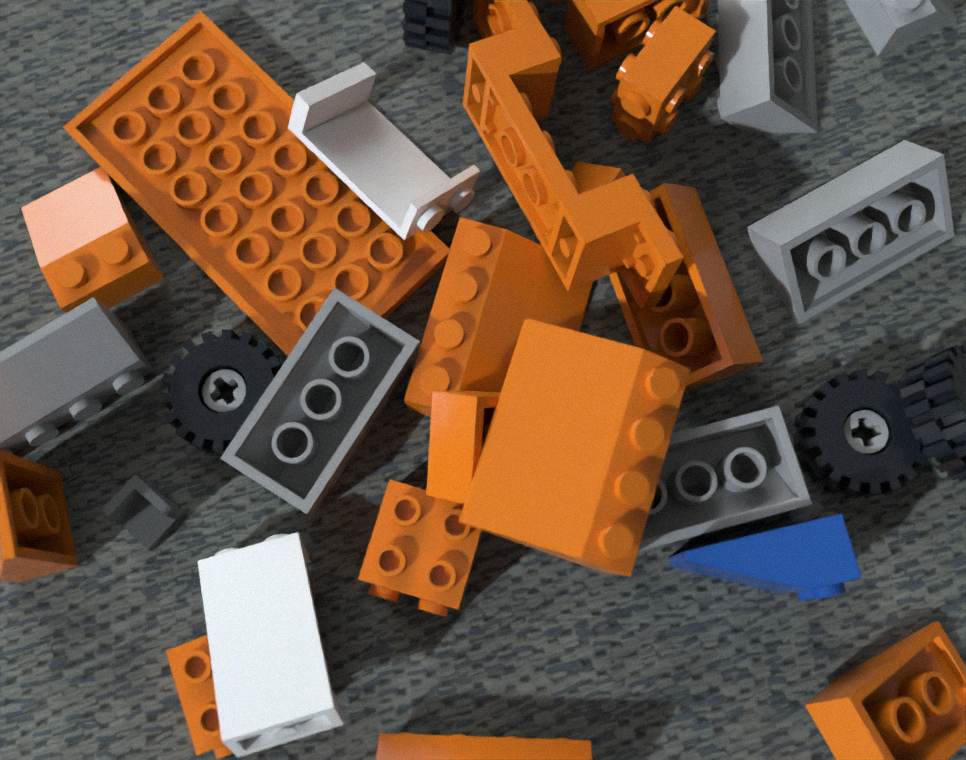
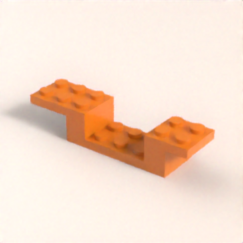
(585, 233)

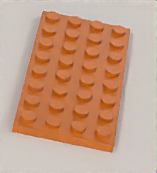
(213, 164)

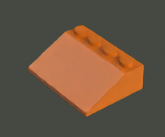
(479, 310)
(576, 447)

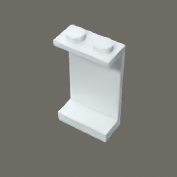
(374, 155)
(266, 645)

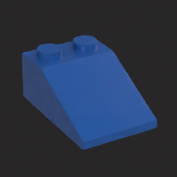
(799, 558)

